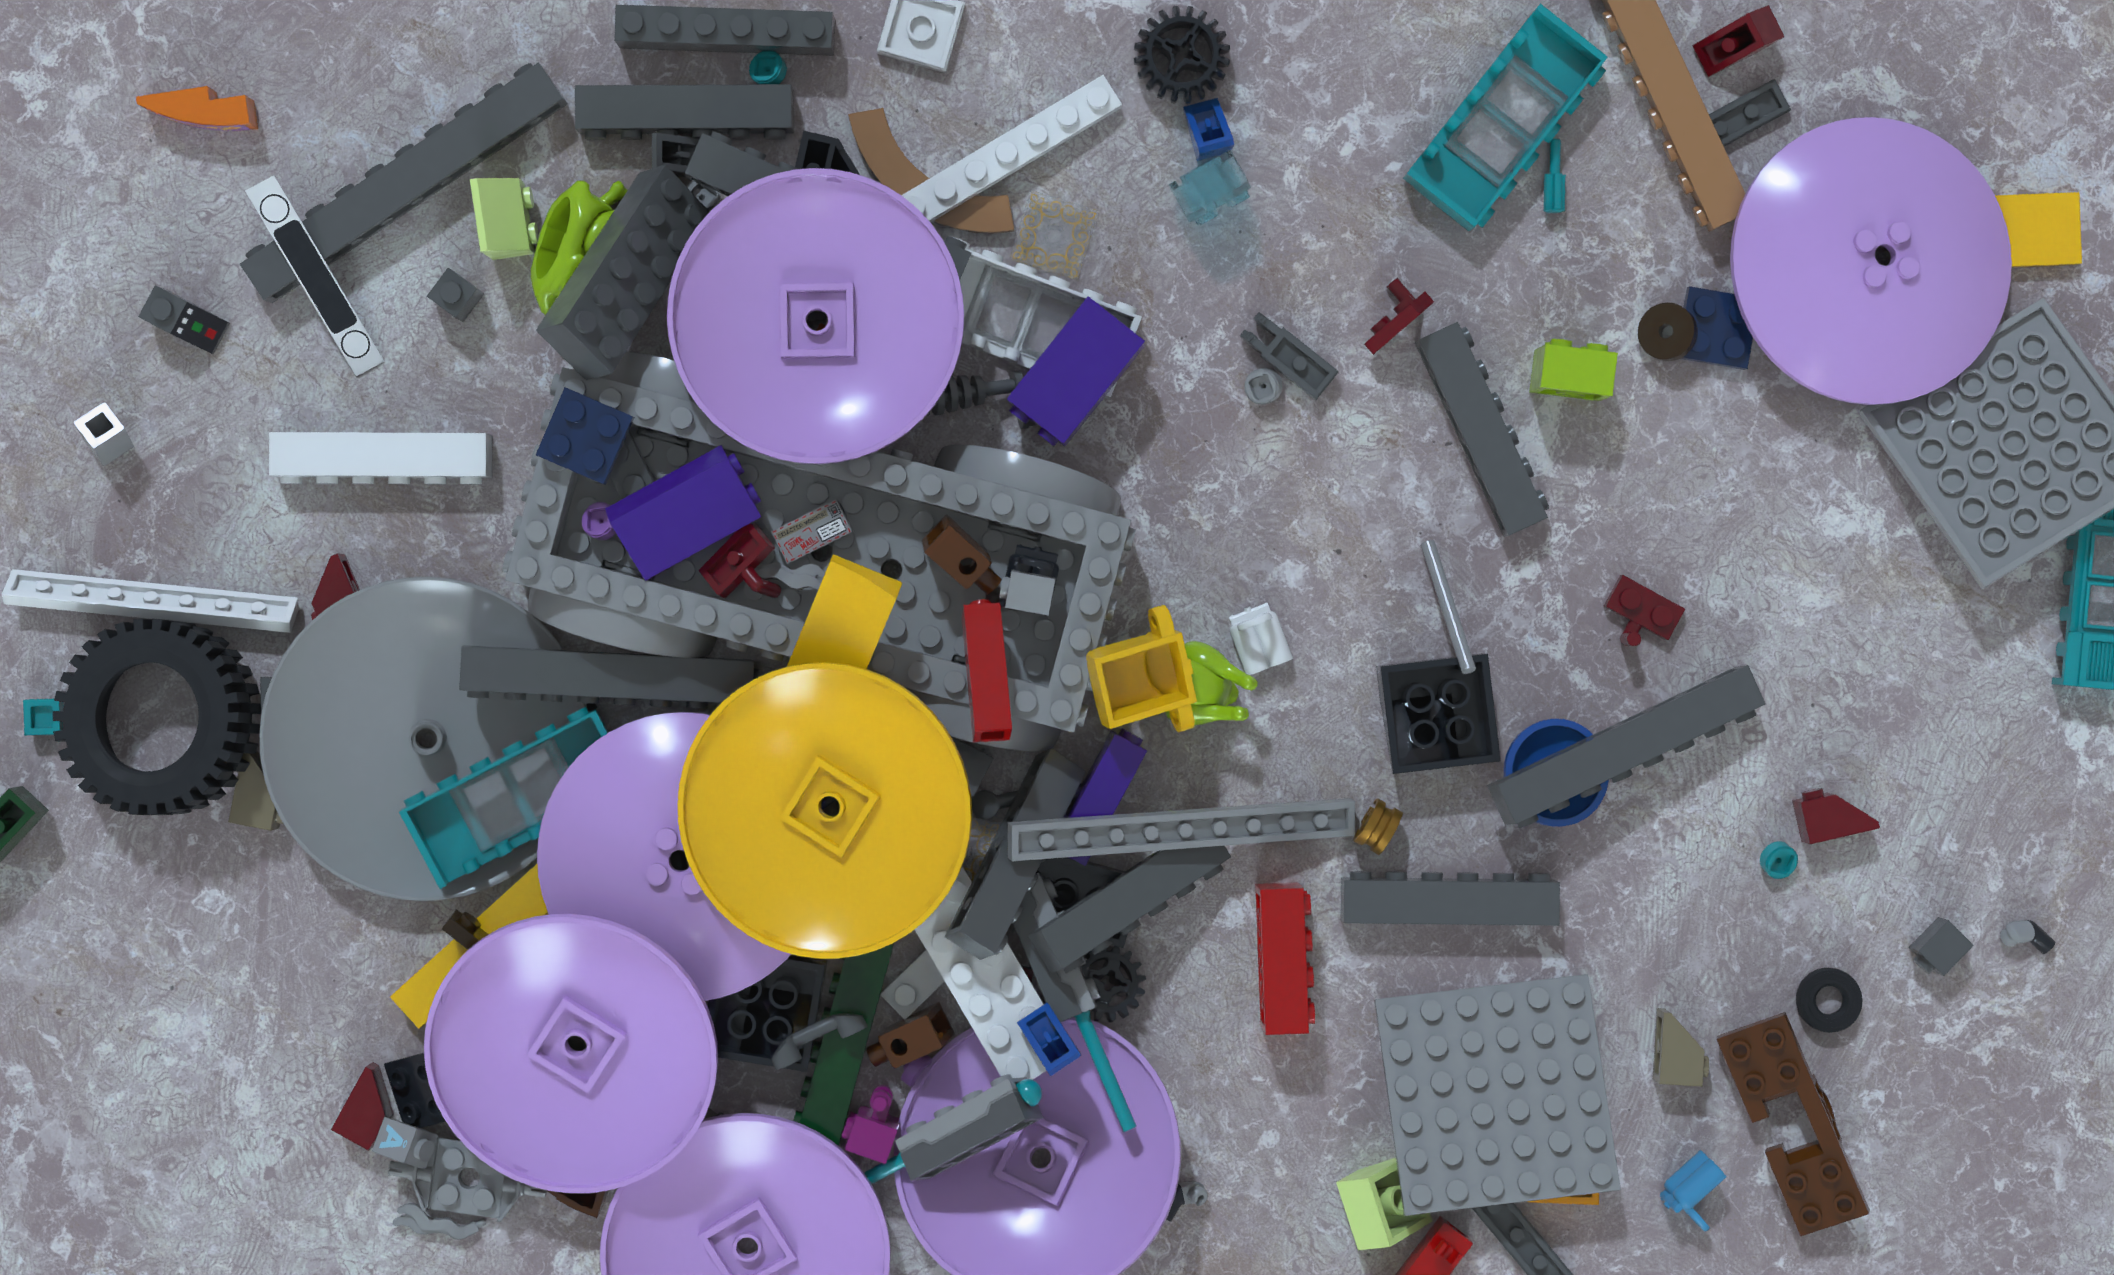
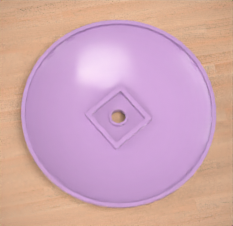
(803, 248)
(1812, 273)
(611, 847)
(561, 1113)
(755, 1181)
(1081, 1212)

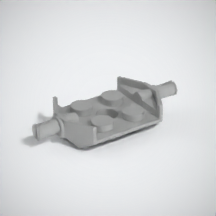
(443, 1189)

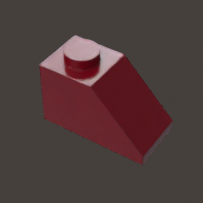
(1738, 40)
(335, 584)
(1829, 817)
(364, 1109)

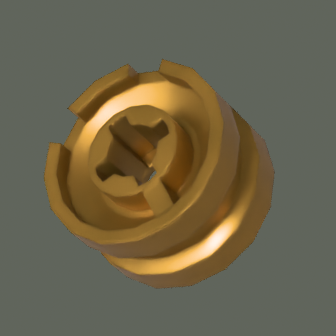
(1378, 826)

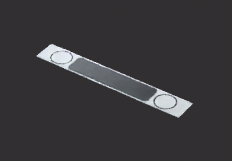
(314, 275)

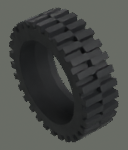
(222, 720)

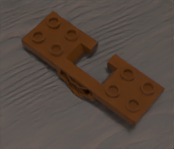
(1812, 1176)

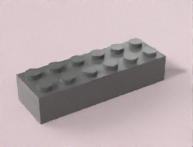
(623, 273)

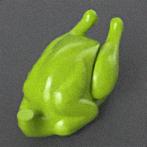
(566, 237)
(1215, 685)

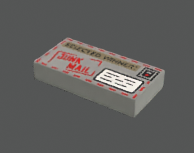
(812, 531)

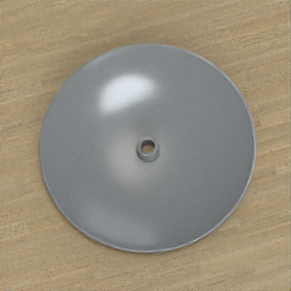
(348, 719)

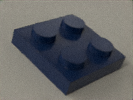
(1721, 329)
(585, 436)

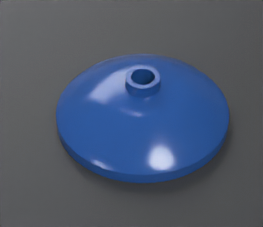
(1541, 741)

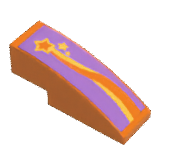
(203, 109)

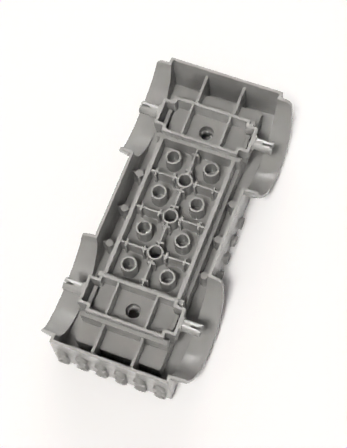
(890, 505)

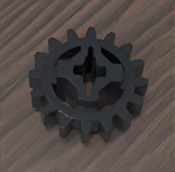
(1121, 987)

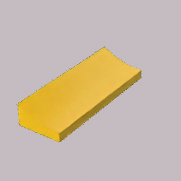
(846, 615)

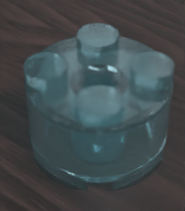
(1211, 187)

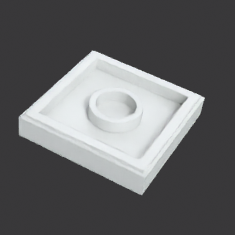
(921, 32)

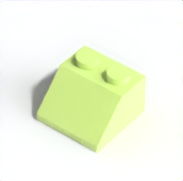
(504, 217)
(1375, 1206)

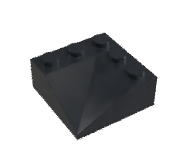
(1438, 714)
(763, 1015)

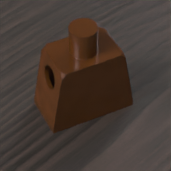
(949, 545)
(921, 1031)

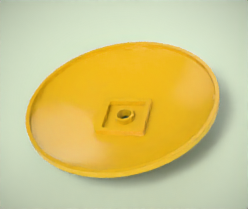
(758, 821)

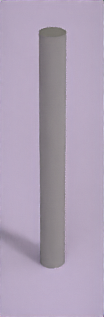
(1448, 607)

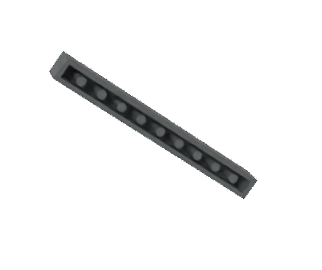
(413, 175)

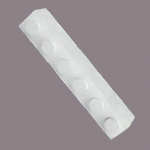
(380, 456)

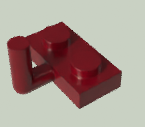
(1407, 311)

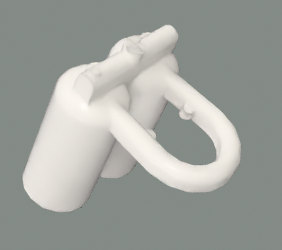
(1259, 639)

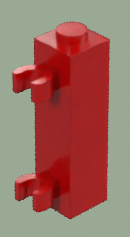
(986, 671)
(1437, 1251)

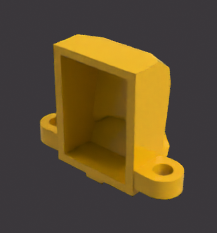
(1144, 676)

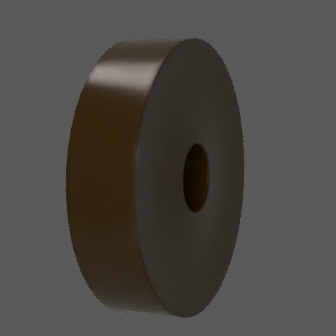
(1652, 326)

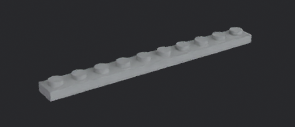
(1180, 829)

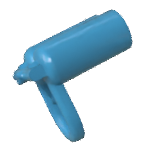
(1691, 1185)

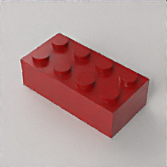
(1282, 958)

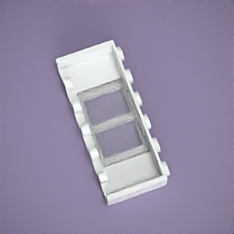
(1018, 313)

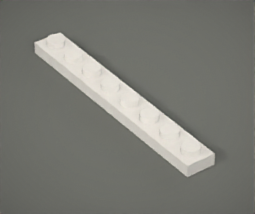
(1014, 149)
(150, 600)

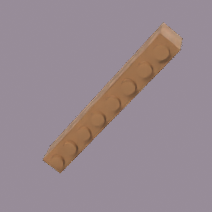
(1676, 109)

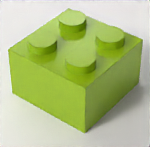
(1573, 371)

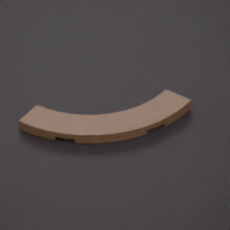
(895, 171)

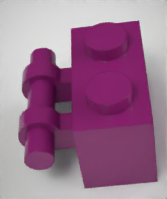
(872, 1129)

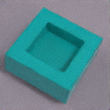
(39, 716)

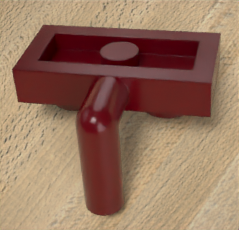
(737, 561)
(1643, 610)

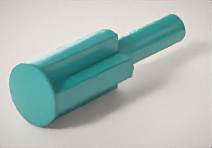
(1554, 181)

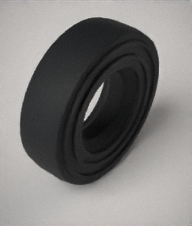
(1851, 1000)

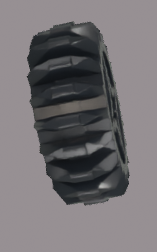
(1168, 45)

